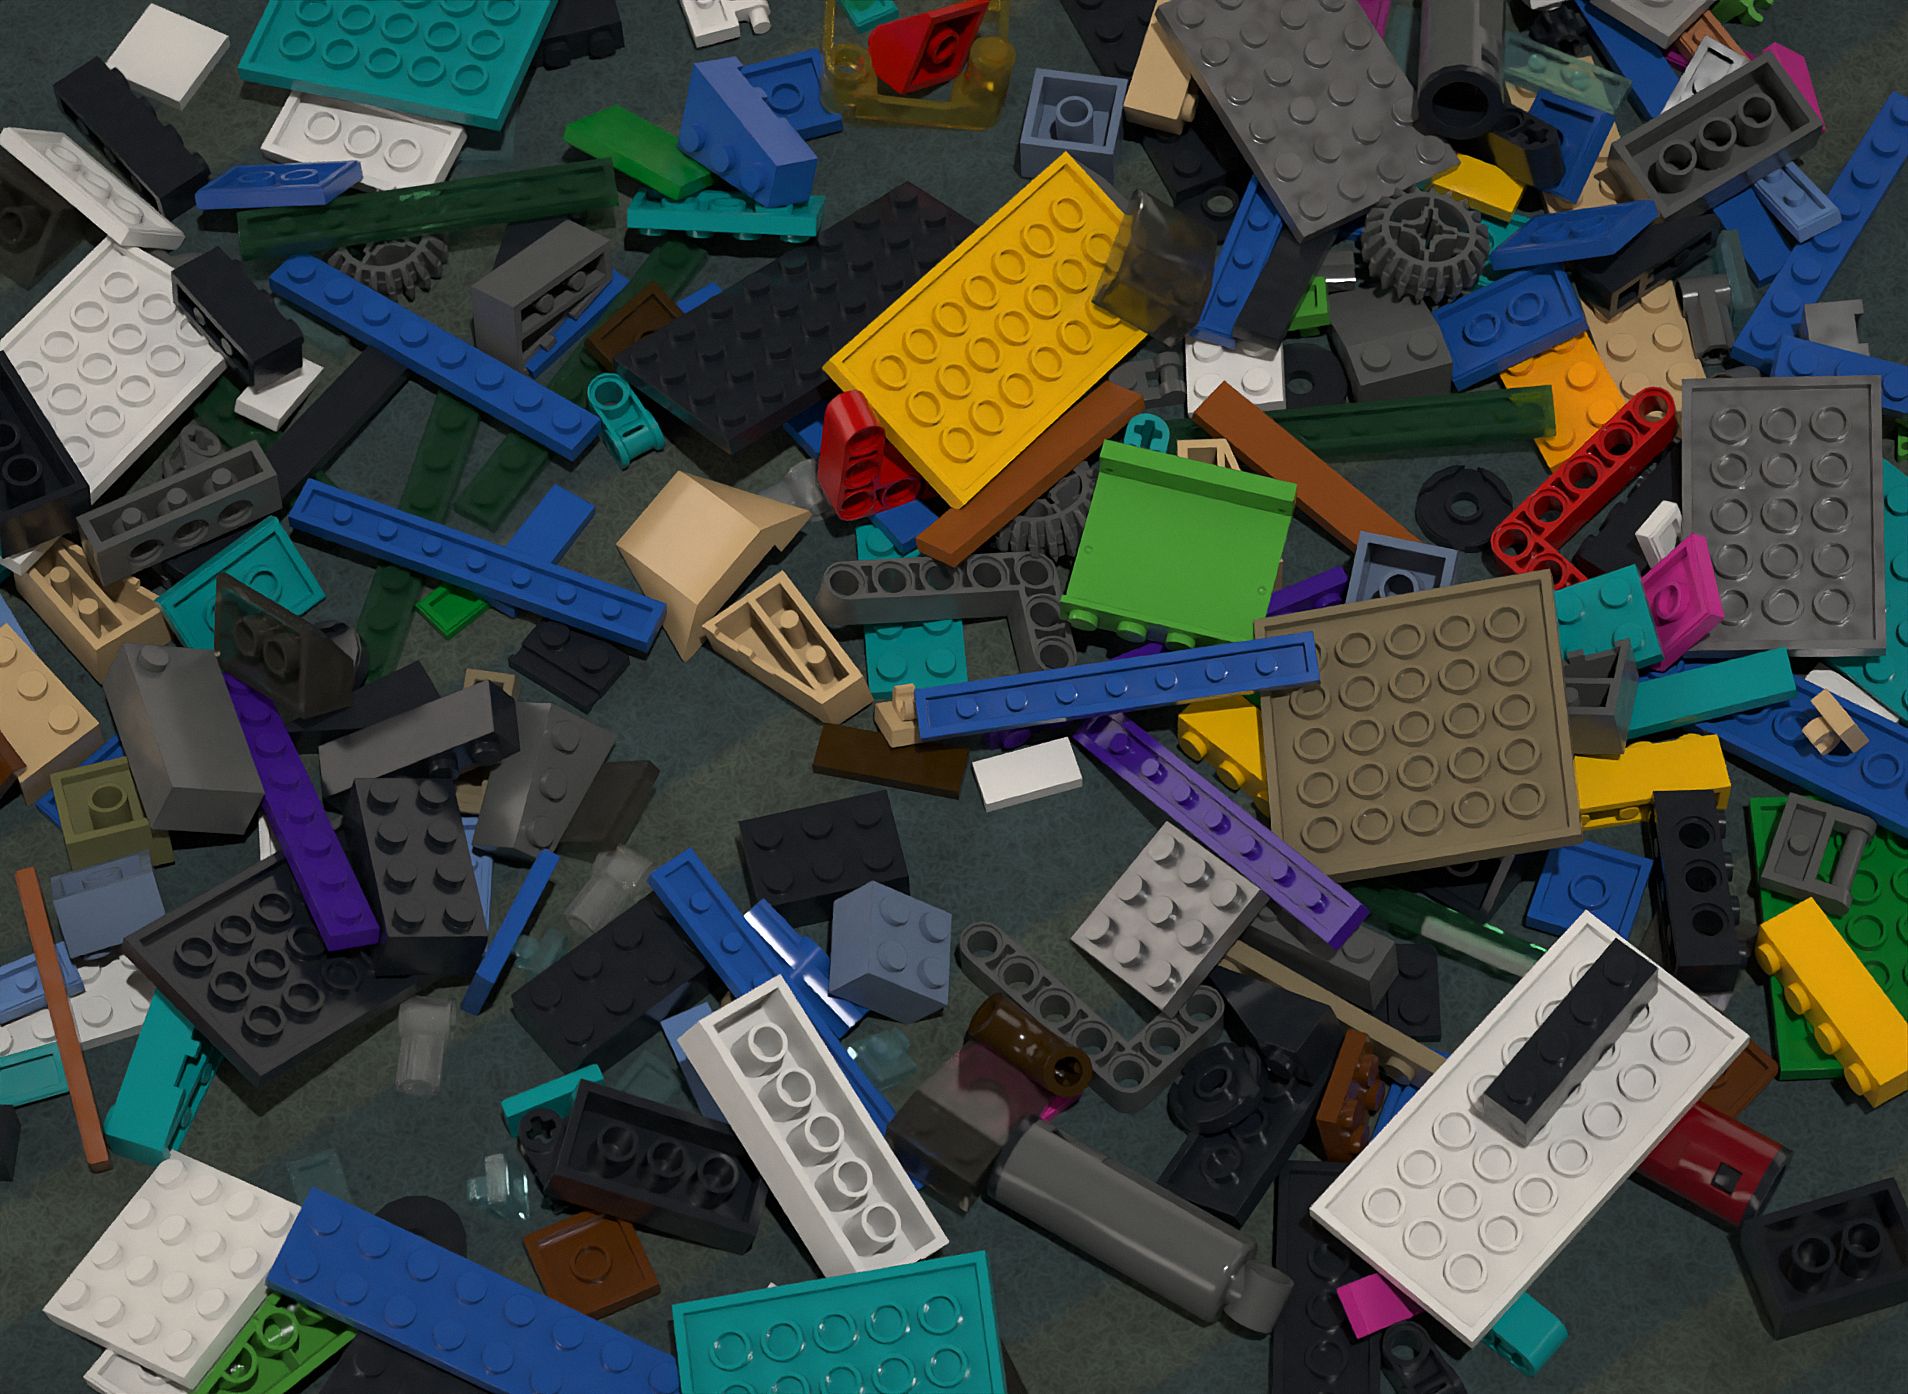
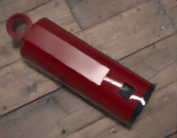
(1718, 1164)

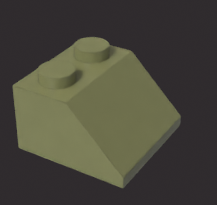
(105, 815)

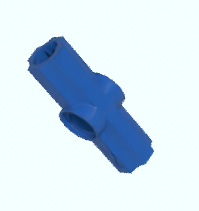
(806, 966)

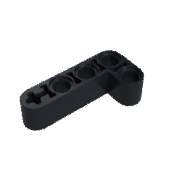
(1520, 147)

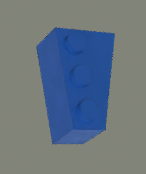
(741, 138)

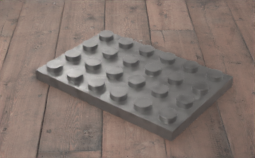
(1309, 104)
(1790, 511)

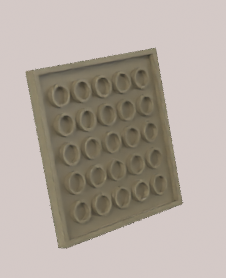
(1428, 731)

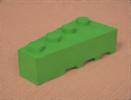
(275, 1348)

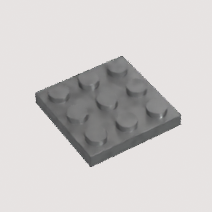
(1170, 919)

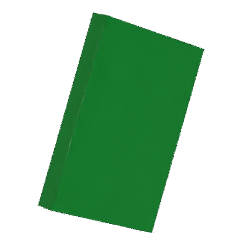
(640, 151)

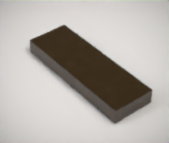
(870, 759)

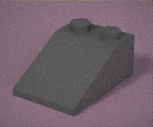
(1388, 344)

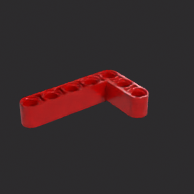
(858, 467)
(1579, 504)

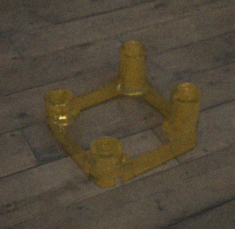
(976, 94)

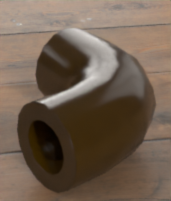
(1031, 1047)

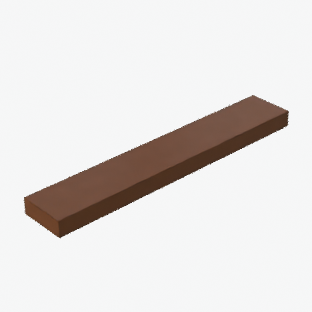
(1280, 456)
(1031, 473)
(63, 1020)

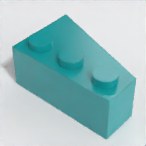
(161, 1086)

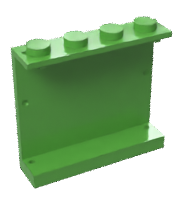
(1177, 550)

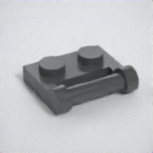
(1801, 848)

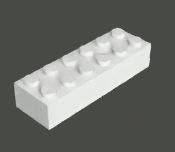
(810, 1134)

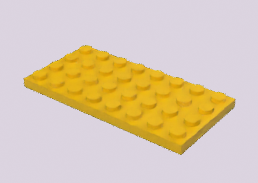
(995, 335)

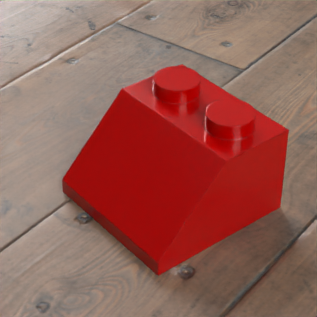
(926, 45)

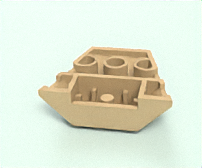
(700, 547)

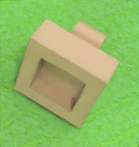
(899, 717)
(1833, 726)

